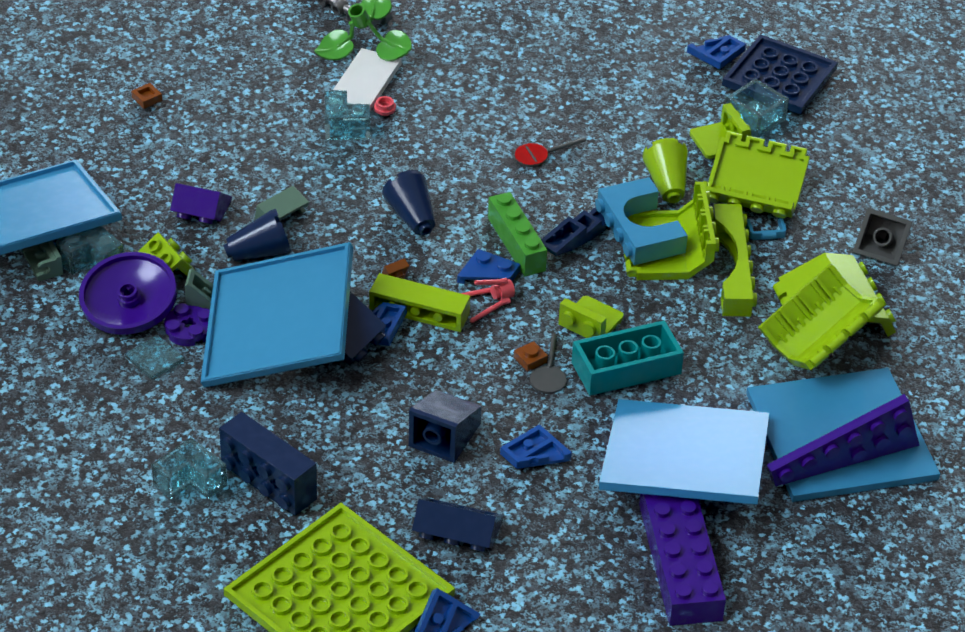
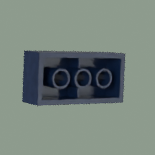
(268, 463)

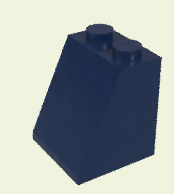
(362, 330)
(443, 424)

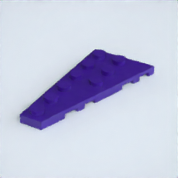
(870, 436)

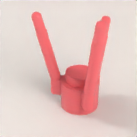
(501, 289)

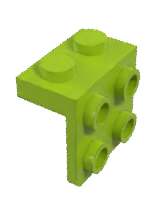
(708, 136)
(168, 252)
(588, 317)

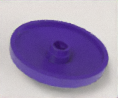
(128, 293)

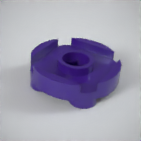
(185, 315)

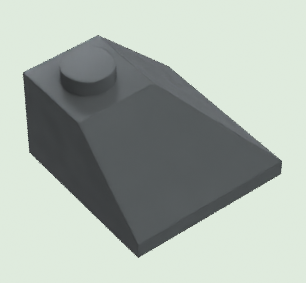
(882, 236)

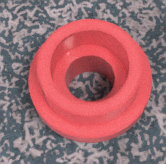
(384, 106)

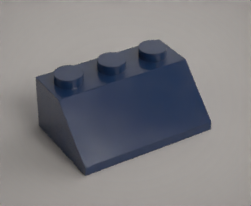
(456, 523)

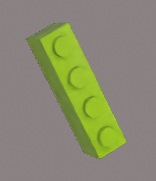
(422, 301)

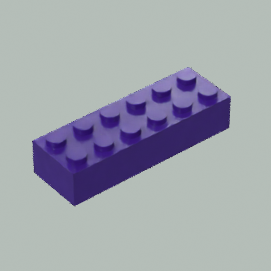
(683, 559)

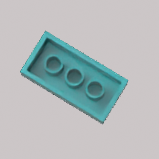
(627, 357)

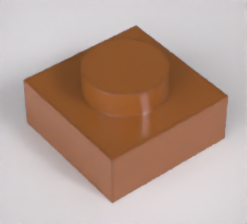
(146, 95)
(396, 269)
(530, 356)

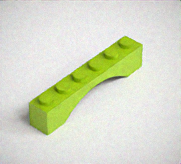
(738, 288)

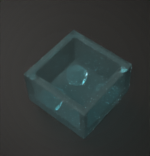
(759, 106)

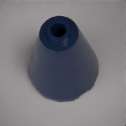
(411, 201)
(259, 239)

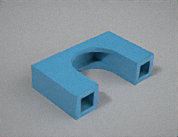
(639, 242)

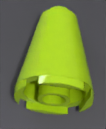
(667, 167)

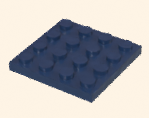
(784, 69)

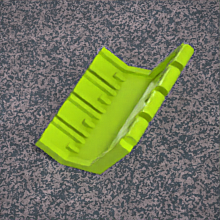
(758, 175)
(701, 242)
(850, 270)
(819, 319)

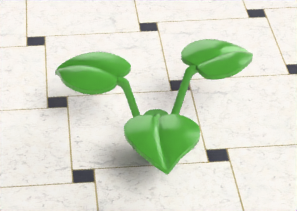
(338, 45)

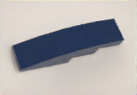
(574, 232)

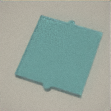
(154, 357)

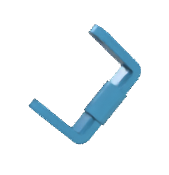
(767, 234)

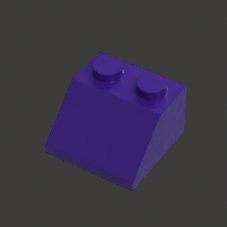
(199, 202)

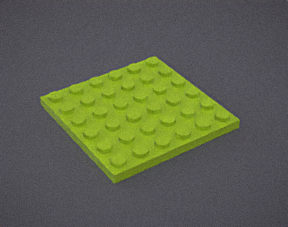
(337, 579)

